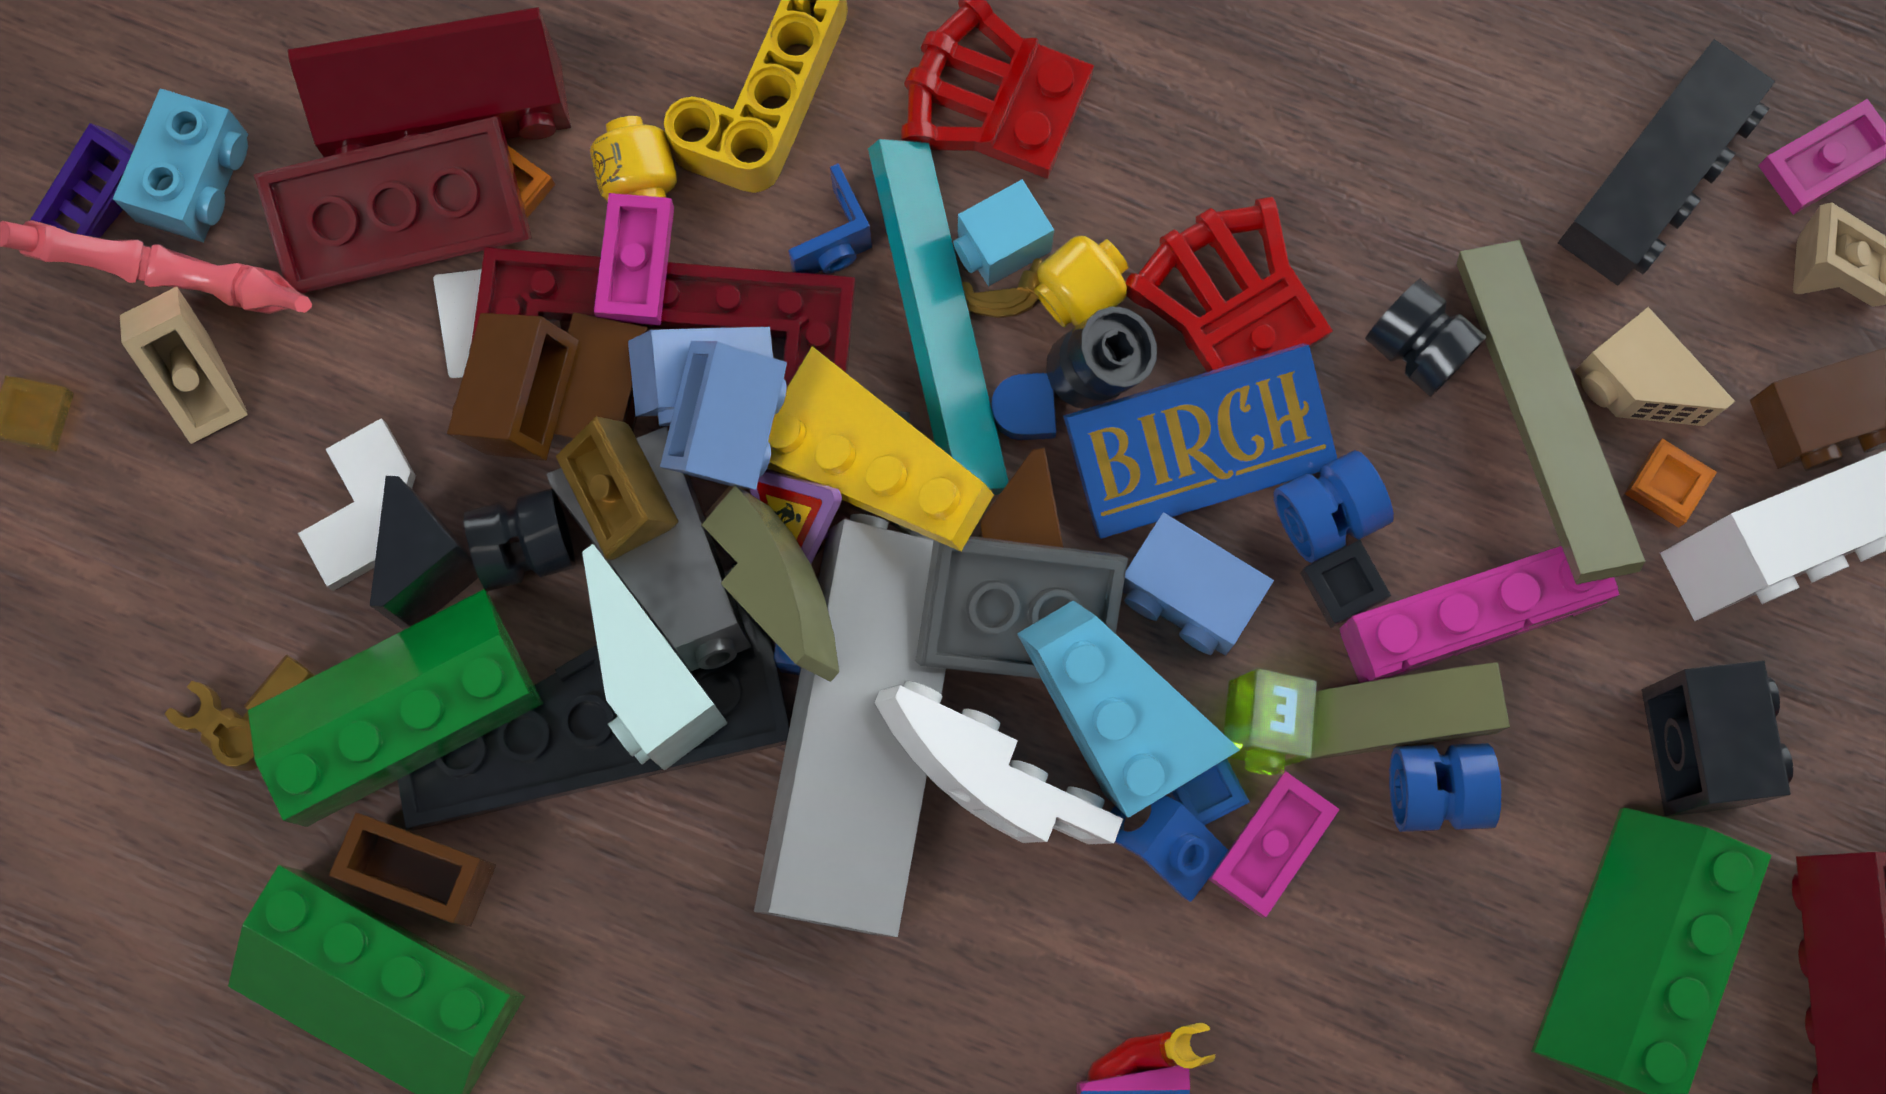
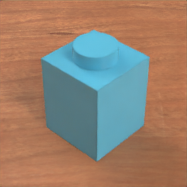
(1003, 233)

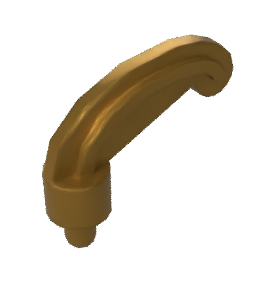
(1005, 301)

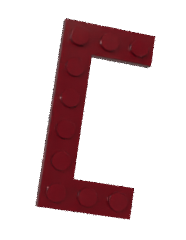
(794, 305)

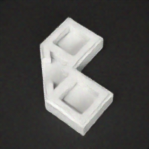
(347, 540)

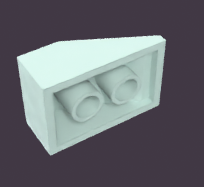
(644, 680)

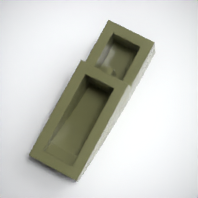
(775, 581)
(1409, 711)

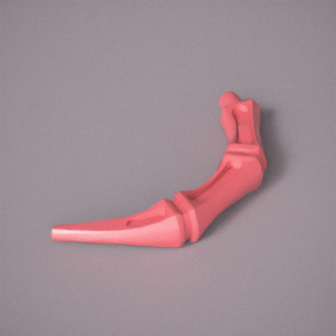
(158, 266)

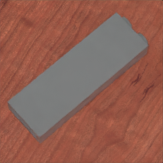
(845, 782)

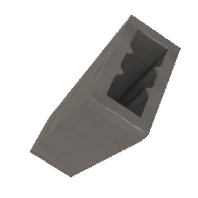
(676, 573)

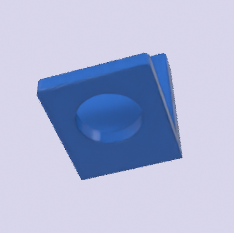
(839, 246)
(1174, 846)

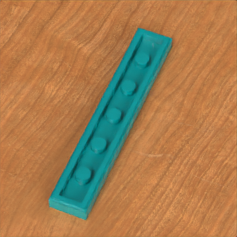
(937, 308)

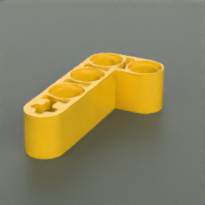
(750, 123)

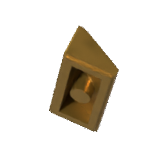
(615, 487)

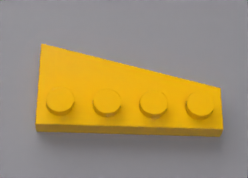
(878, 461)

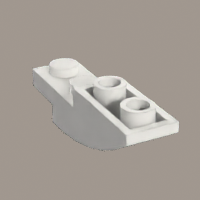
(971, 765)

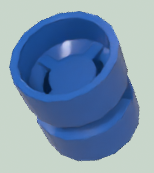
(1339, 503)
(1467, 792)

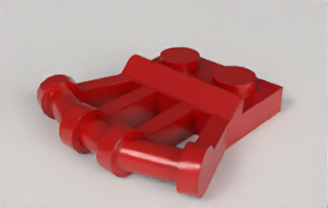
(1032, 105)
(1258, 320)

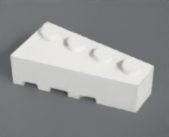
(1783, 538)

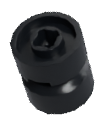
(1425, 337)
(1101, 358)
(542, 535)

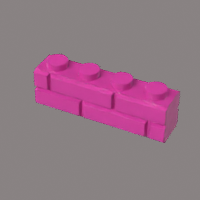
(1469, 615)

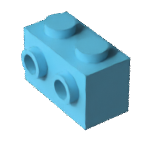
(182, 165)

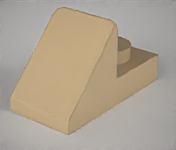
(1841, 253)

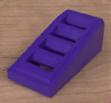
(72, 179)

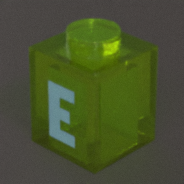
(1270, 720)

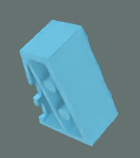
(1120, 711)

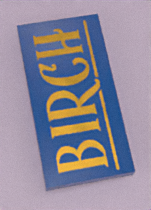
(1201, 440)

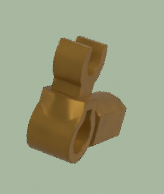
(226, 730)

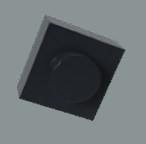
(1345, 583)

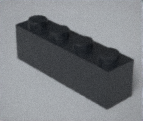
(1667, 162)

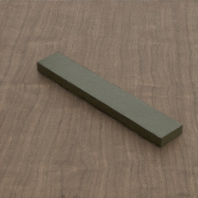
(1550, 414)

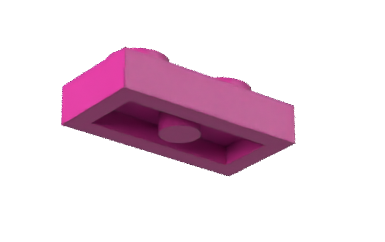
(1827, 157)
(634, 259)
(1274, 844)

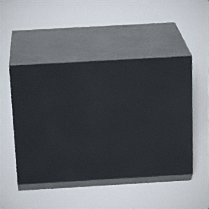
(416, 559)

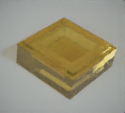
(33, 412)

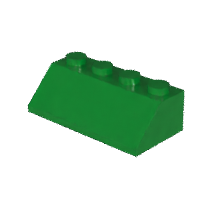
(389, 710)
(1651, 954)
(369, 986)

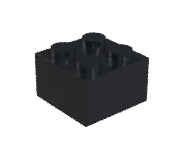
(1717, 738)

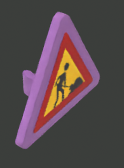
(801, 505)

